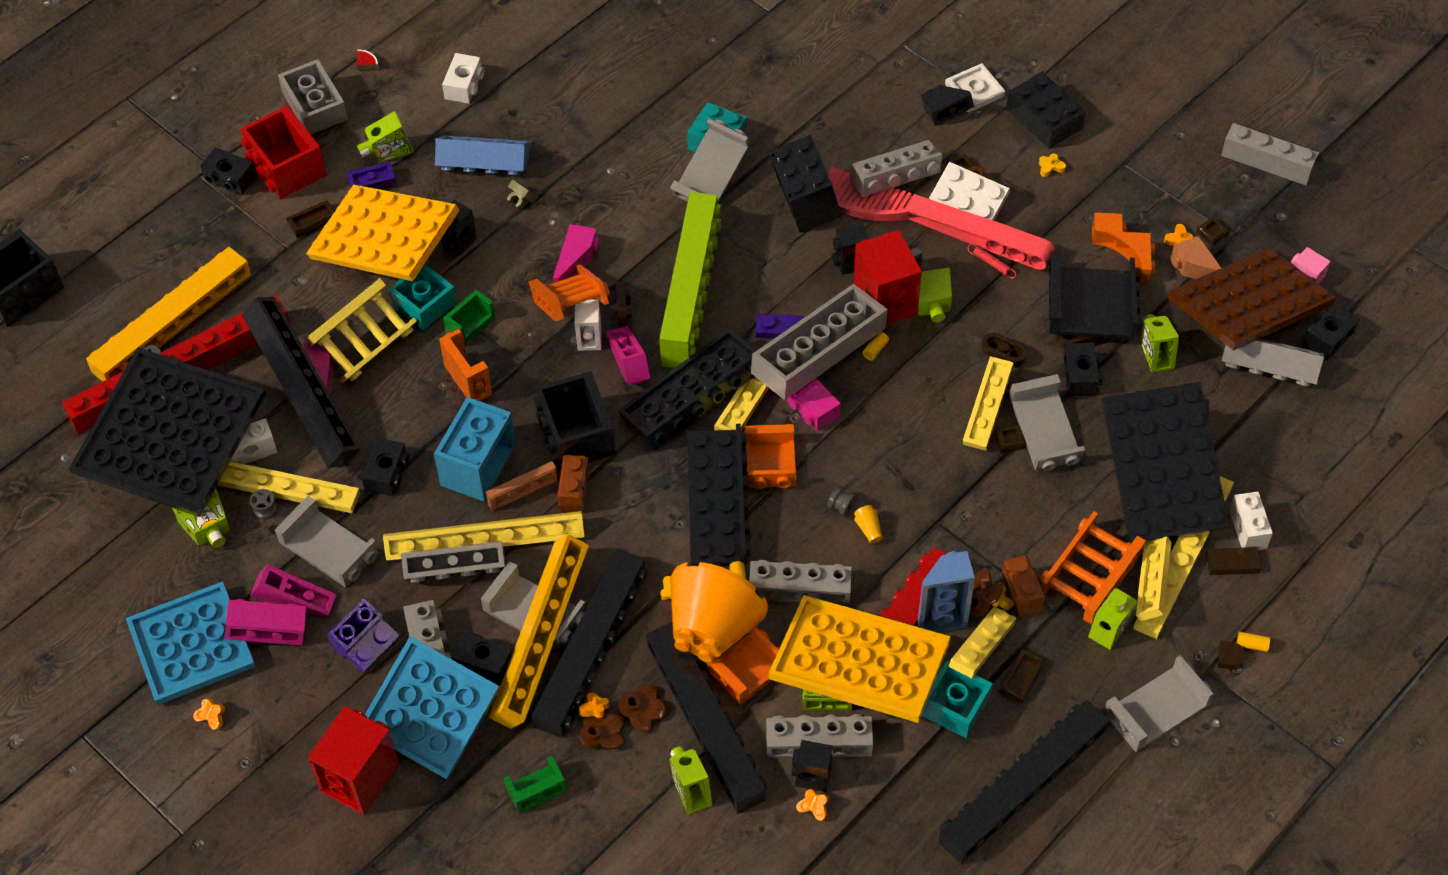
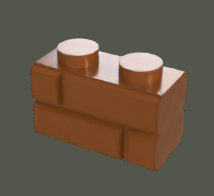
(573, 483)
(1023, 585)

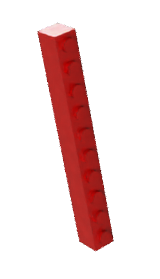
(202, 350)

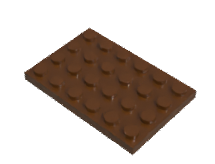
(1251, 298)

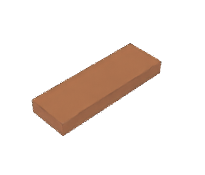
(521, 486)

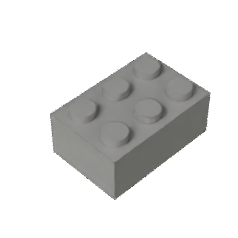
(313, 97)

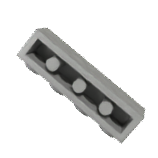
(1269, 154)
(895, 168)
(1277, 359)
(453, 560)
(792, 581)
(424, 623)
(848, 735)

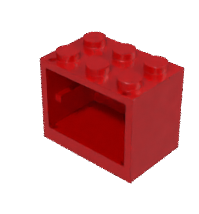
(283, 152)
(889, 274)
(354, 760)

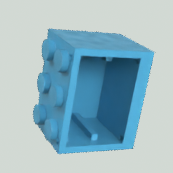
(475, 448)

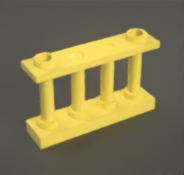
(340, 323)

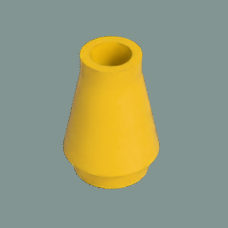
(868, 522)

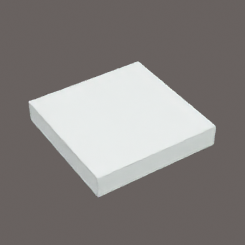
(980, 83)

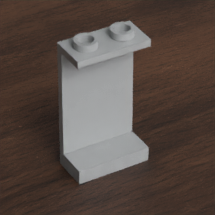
(713, 162)
(1044, 423)
(325, 543)
(511, 599)
(1159, 705)

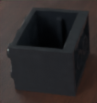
(805, 183)
(25, 277)
(574, 419)

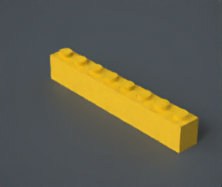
(171, 313)
(538, 632)

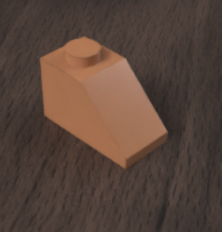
(1193, 258)

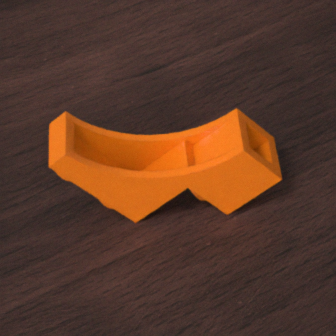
(1111, 233)

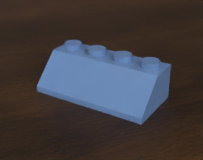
(482, 153)
(947, 594)

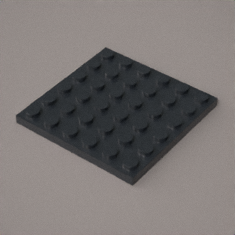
(168, 431)

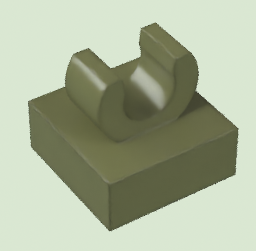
(521, 192)

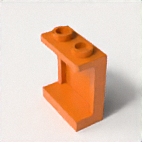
(472, 380)
(770, 456)
(744, 666)

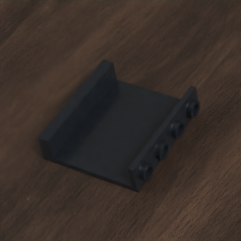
(1093, 301)

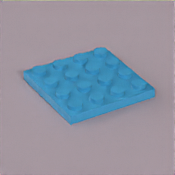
(186, 644)
(431, 706)

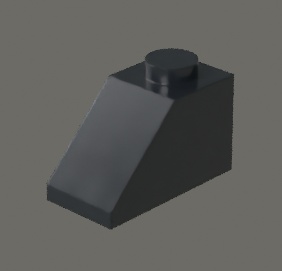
(946, 102)

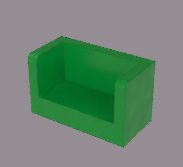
(470, 316)
(536, 787)

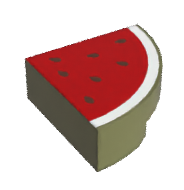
(366, 60)

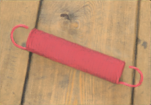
(991, 260)

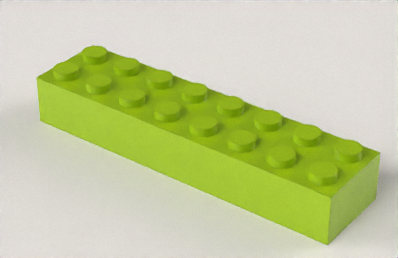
(690, 279)

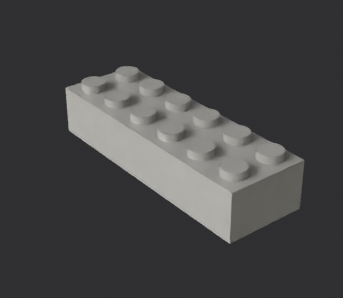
(818, 341)

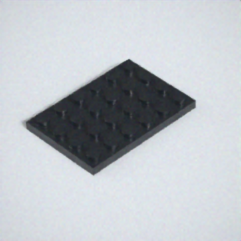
(1165, 462)

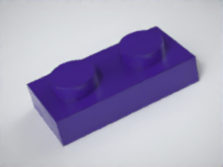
(373, 176)
(772, 325)

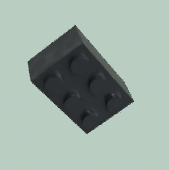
(1045, 110)

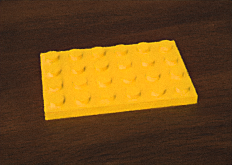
(383, 232)
(860, 658)

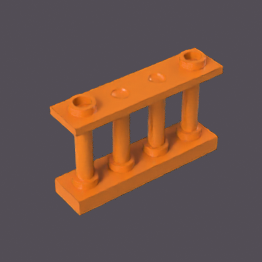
(568, 292)
(1104, 586)

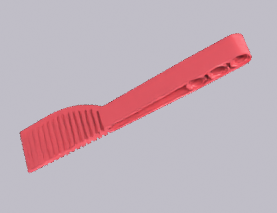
(894, 205)

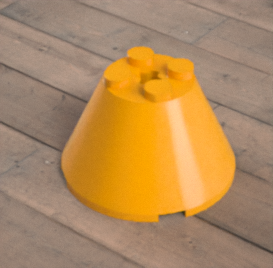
(712, 609)

